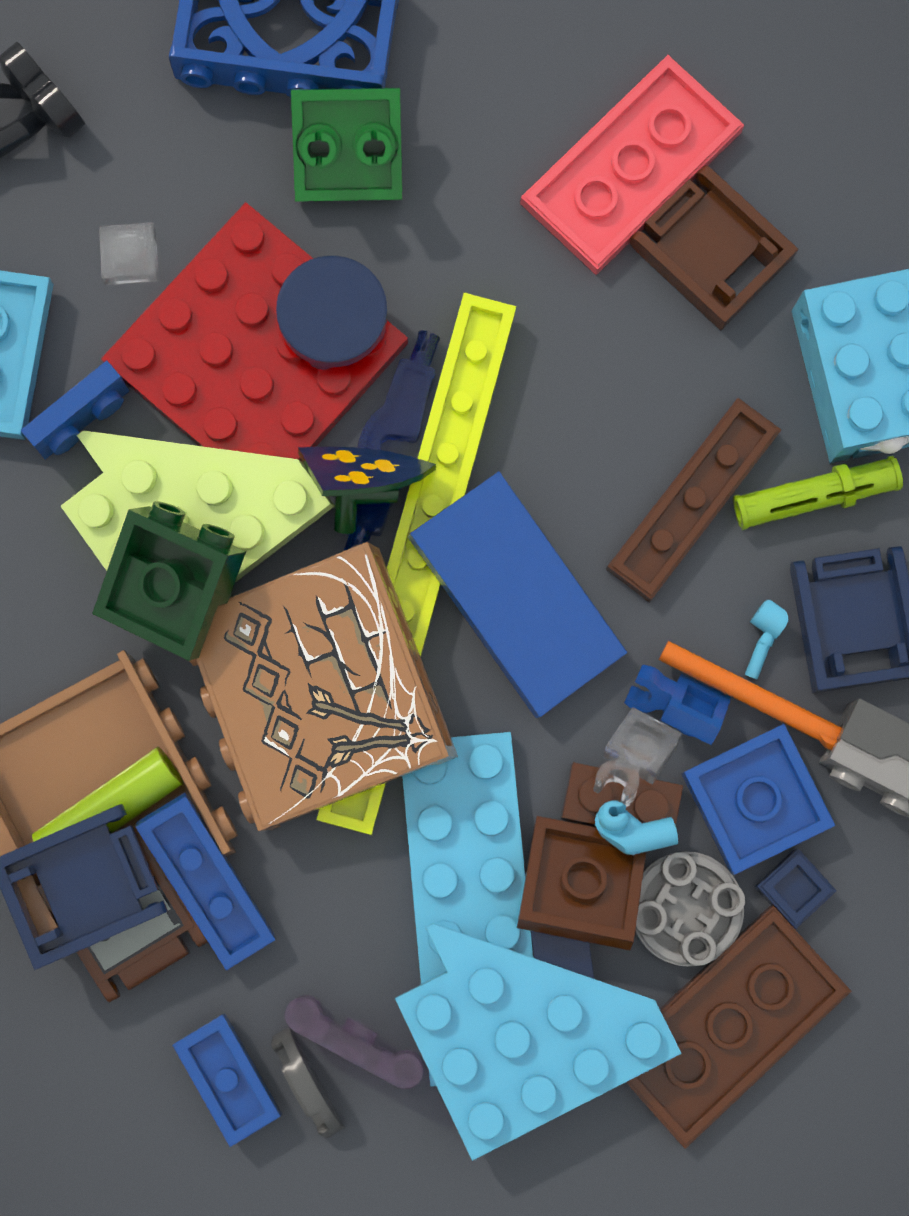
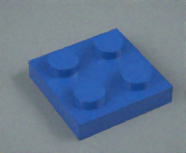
(758, 799)

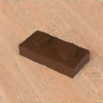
(650, 803)

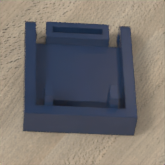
(853, 611)
(89, 883)

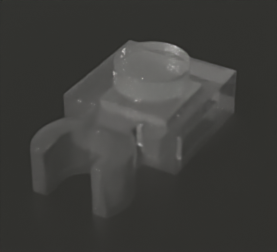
(635, 752)

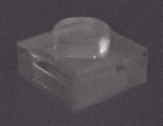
(128, 253)

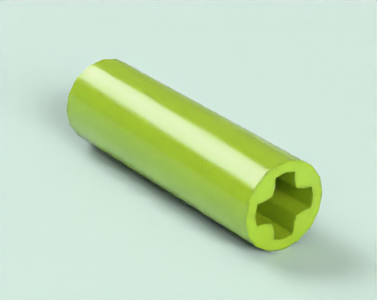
(134, 787)

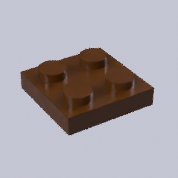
(580, 886)

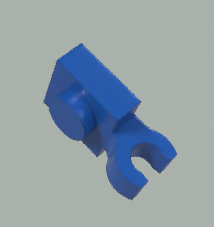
(686, 703)

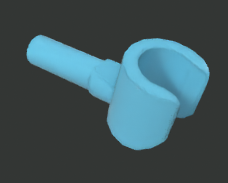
(772, 621)

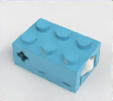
(858, 362)

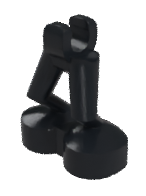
(47, 101)

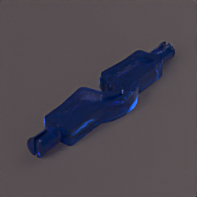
(397, 420)

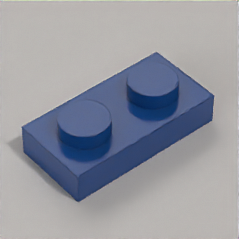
(92, 398)
(227, 1080)

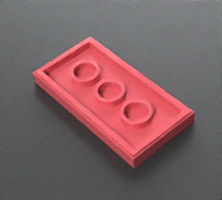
(631, 164)

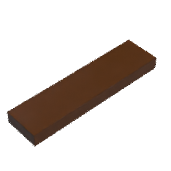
(693, 500)

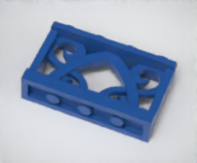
(267, 68)

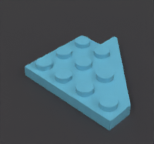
(524, 1038)

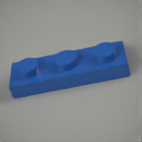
(205, 881)

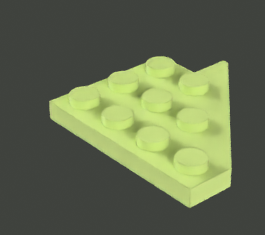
(248, 494)

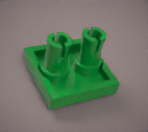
(347, 144)

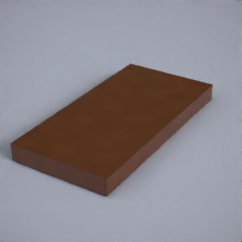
(737, 1024)

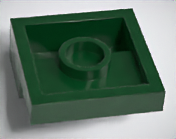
(168, 578)

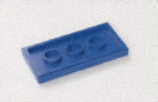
(517, 594)

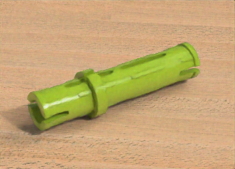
(838, 487)

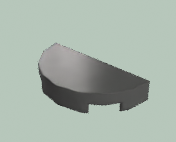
(306, 1084)

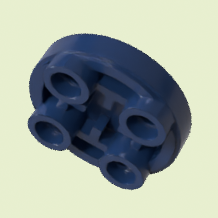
(332, 311)

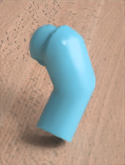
(630, 834)

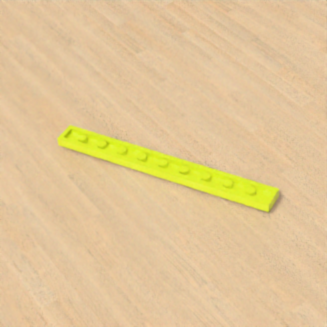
(452, 445)

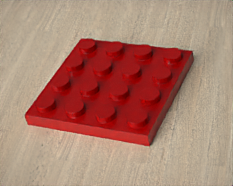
(217, 358)

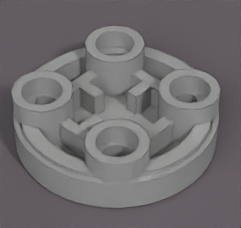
(688, 909)

